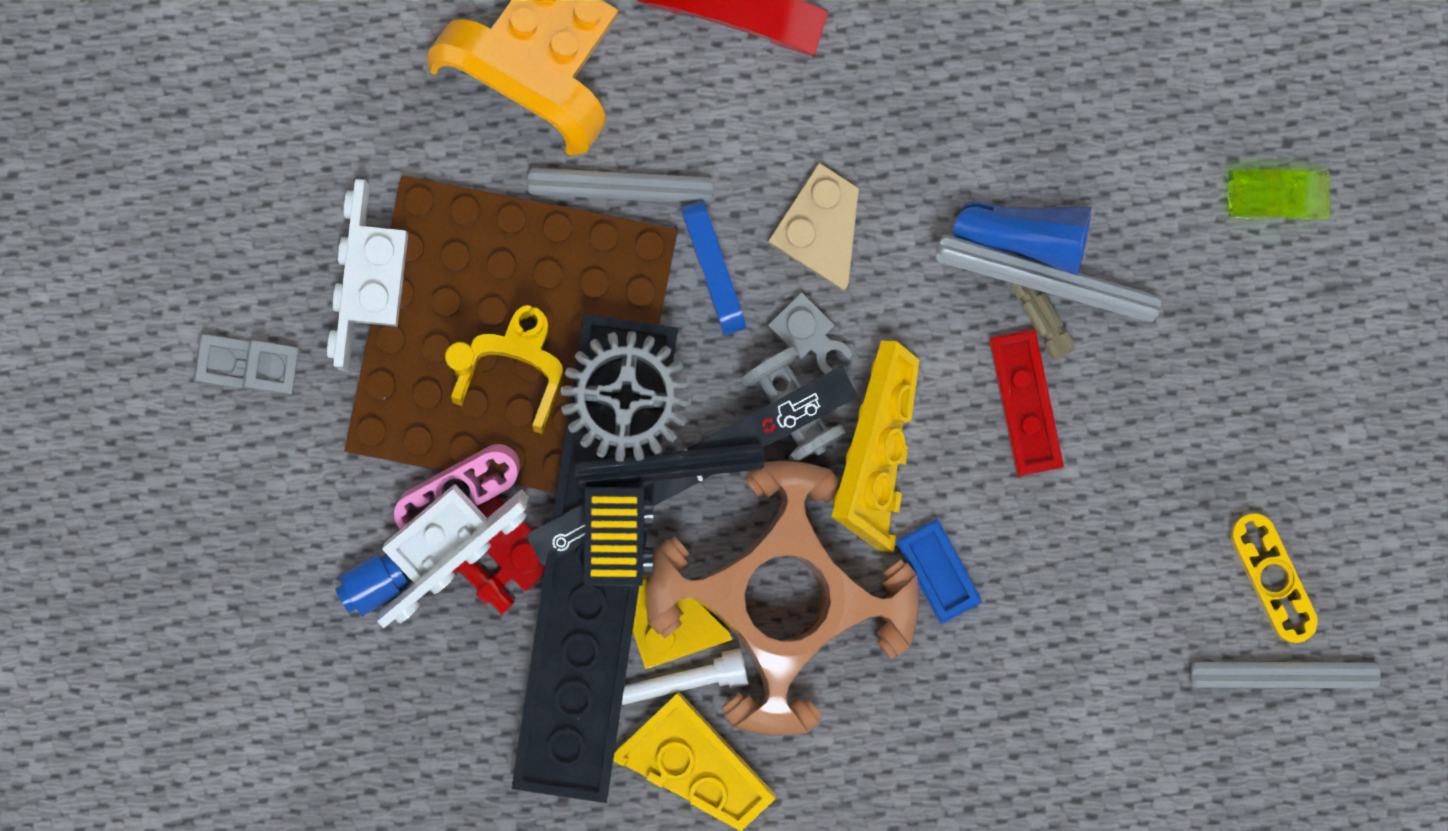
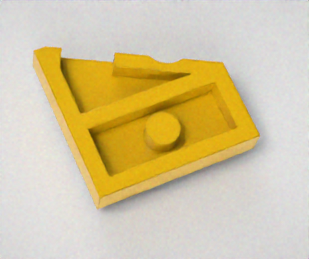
(696, 633)

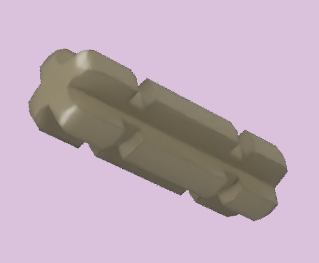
(1045, 321)

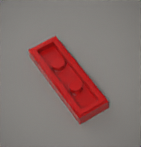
(1026, 403)

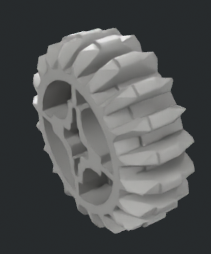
(629, 356)

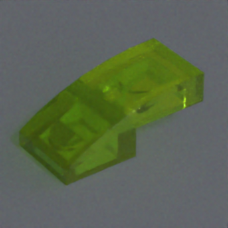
(1278, 194)

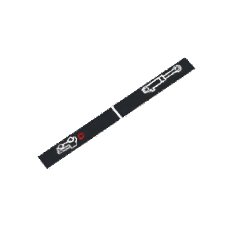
(760, 427)

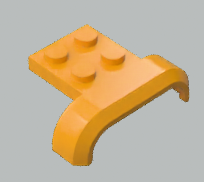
(534, 60)

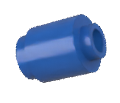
(371, 584)

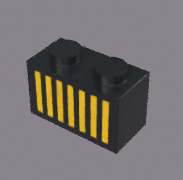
(616, 537)

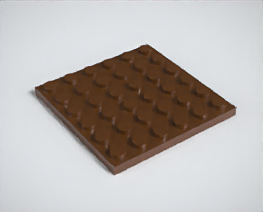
(465, 276)

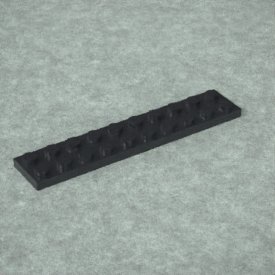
(583, 628)

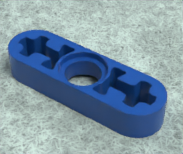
(713, 267)

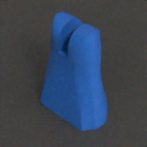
(1042, 233)

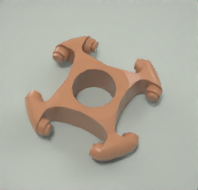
(840, 608)

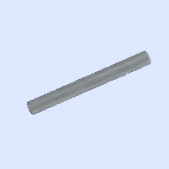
(1047, 278)

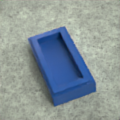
(939, 571)

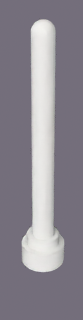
(726, 670)

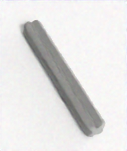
(619, 185)
(1285, 675)

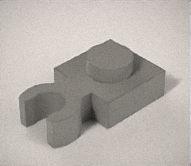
(805, 329)

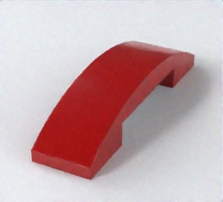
(783, 22)

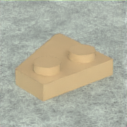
(821, 227)

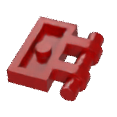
(512, 554)

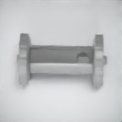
(810, 438)

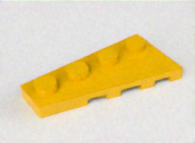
(878, 448)

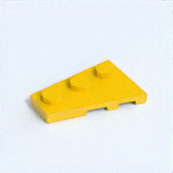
(694, 761)

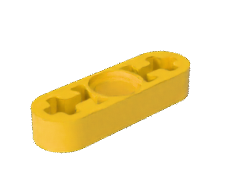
(1279, 615)

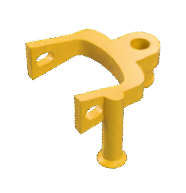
(517, 345)

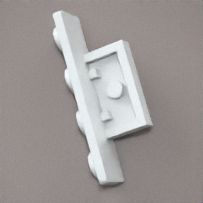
(371, 278)
(440, 541)

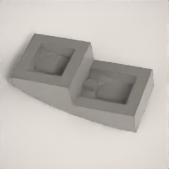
(245, 364)

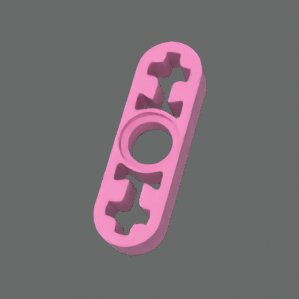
(480, 462)

